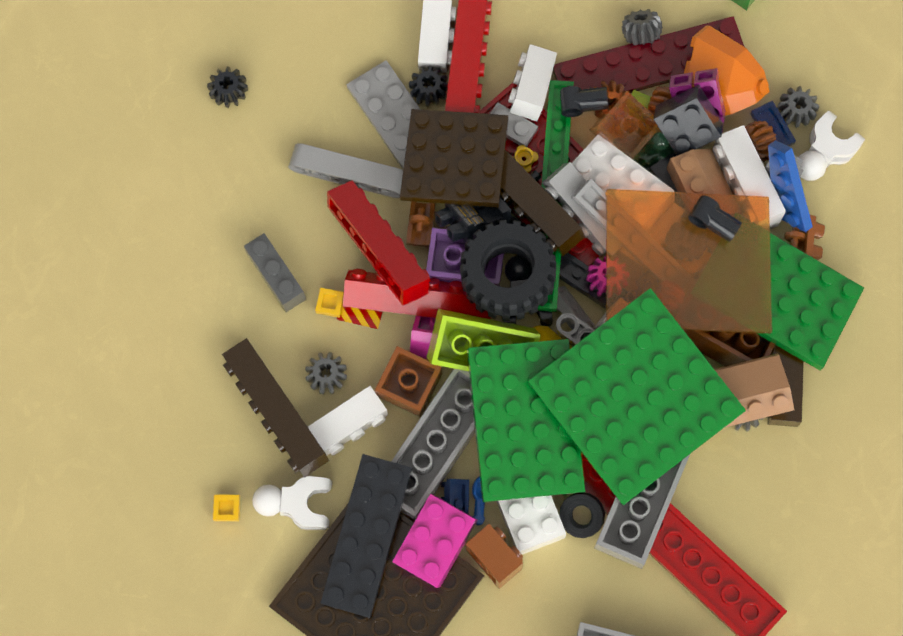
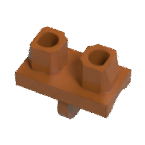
(420, 224)
(805, 240)

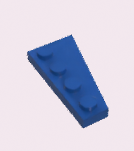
(788, 185)

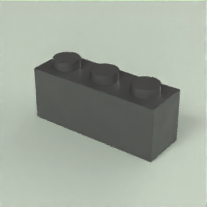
(275, 272)

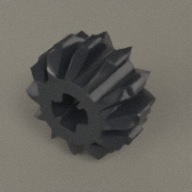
(428, 78)
(219, 84)

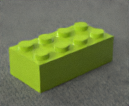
(458, 331)

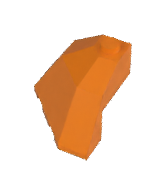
(740, 75)

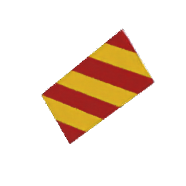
(361, 317)

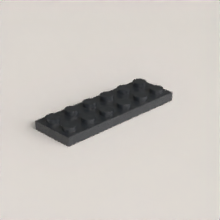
(366, 535)

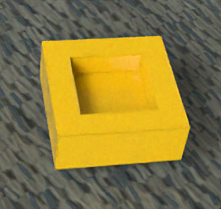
(329, 302)
(226, 508)

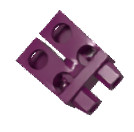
(708, 82)

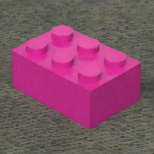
(435, 541)

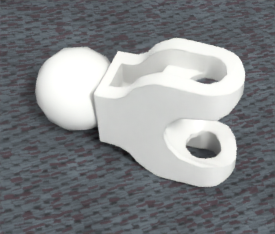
(827, 148)
(292, 502)

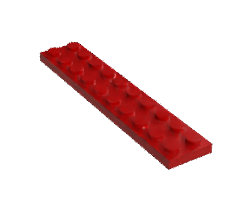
(702, 568)

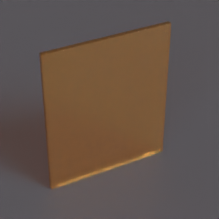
(690, 268)

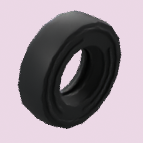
(589, 501)

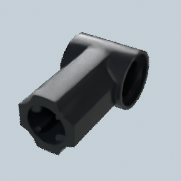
(577, 100)
(709, 215)

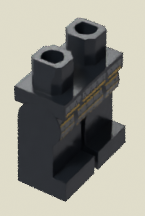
(467, 219)

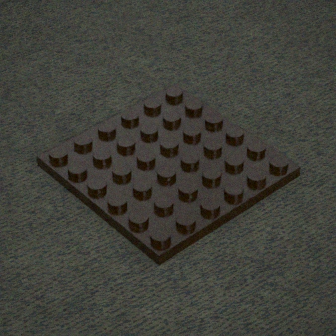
(402, 605)

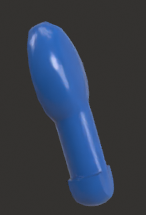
(479, 505)

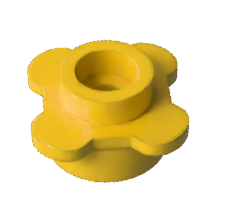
(531, 157)

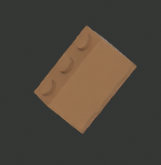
(698, 173)
(759, 387)

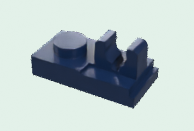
(457, 493)

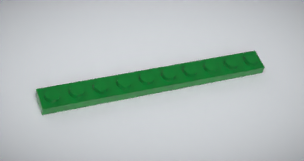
(555, 155)

